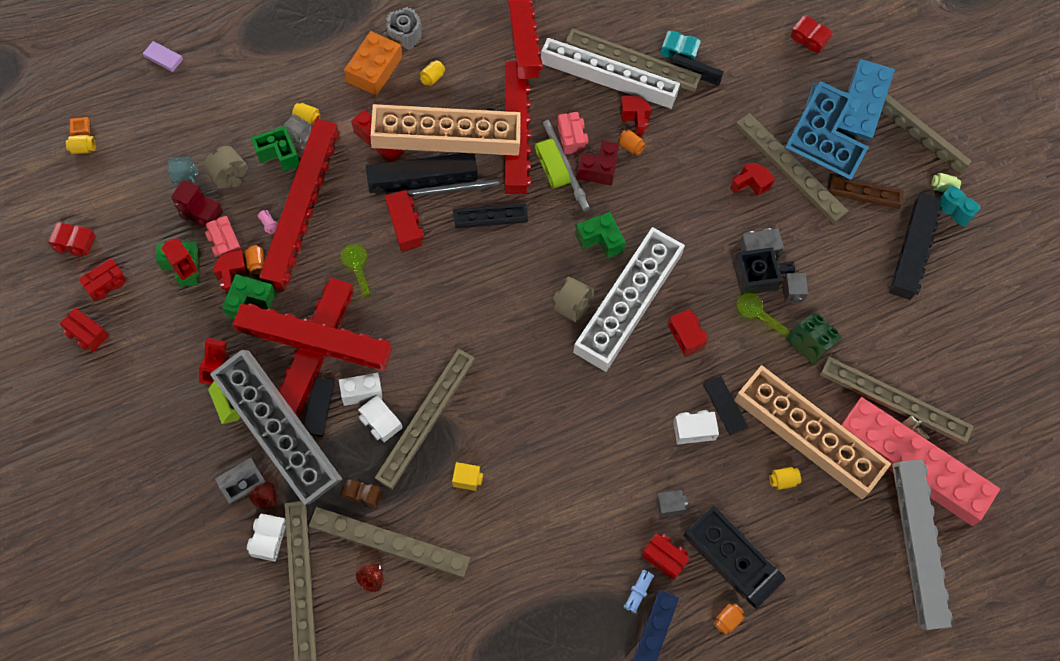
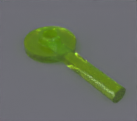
(354, 257)
(751, 306)

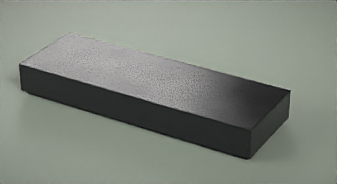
(708, 73)
(725, 405)
(319, 406)

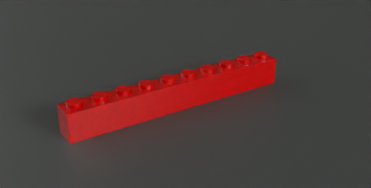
(299, 204)

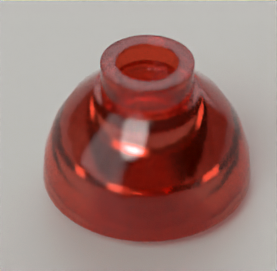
(263, 496)
(370, 577)

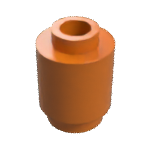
(631, 142)
(255, 259)
(729, 619)

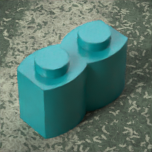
(680, 45)
(959, 206)

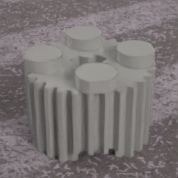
(404, 27)

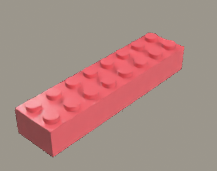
(950, 481)

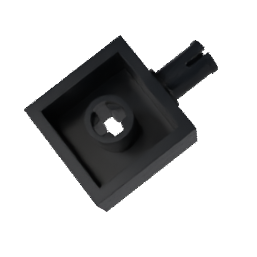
(759, 271)

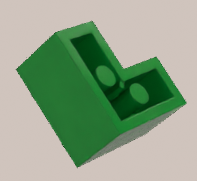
(276, 144)
(601, 231)
(194, 252)
(247, 291)

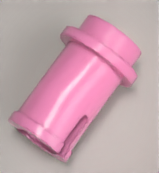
(269, 224)

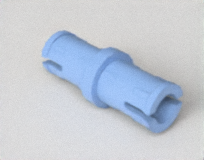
(638, 591)

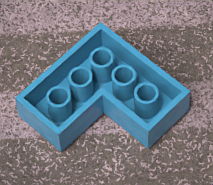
(869, 89)
(817, 136)

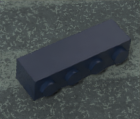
(656, 627)

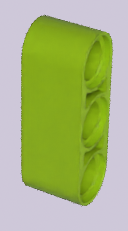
(552, 163)

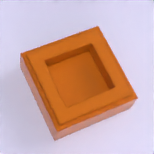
(79, 126)

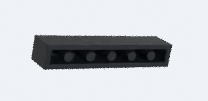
(421, 172)
(915, 246)

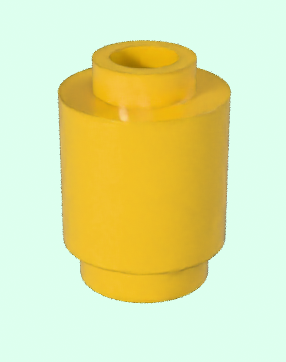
(432, 73)
(306, 112)
(80, 144)
(785, 478)

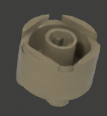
(225, 167)
(573, 299)

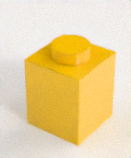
(467, 476)

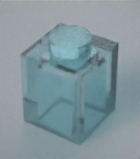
(182, 169)

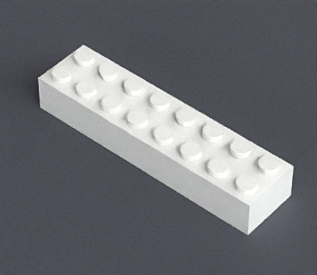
(628, 299)

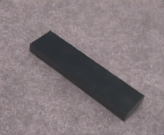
(490, 215)

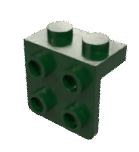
(813, 337)

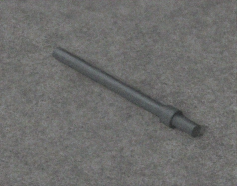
(479, 184)

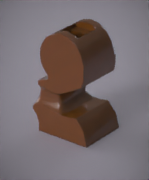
(360, 492)

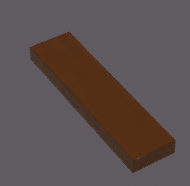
(866, 192)

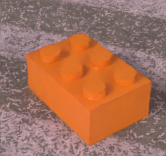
(373, 63)

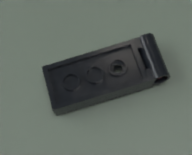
(726, 548)

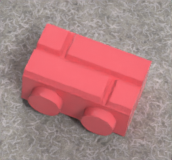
(571, 132)
(222, 236)

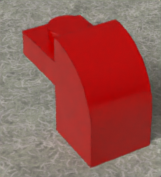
(636, 109)
(755, 176)
(228, 266)
(215, 356)

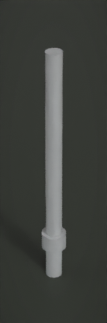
(578, 192)

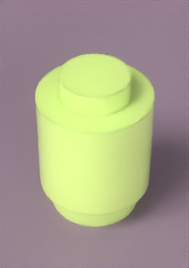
(943, 182)

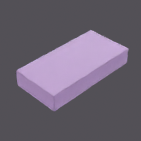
(162, 56)

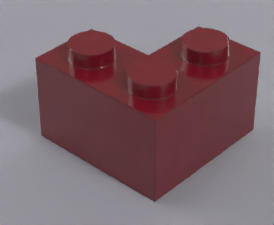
(599, 168)
(195, 206)

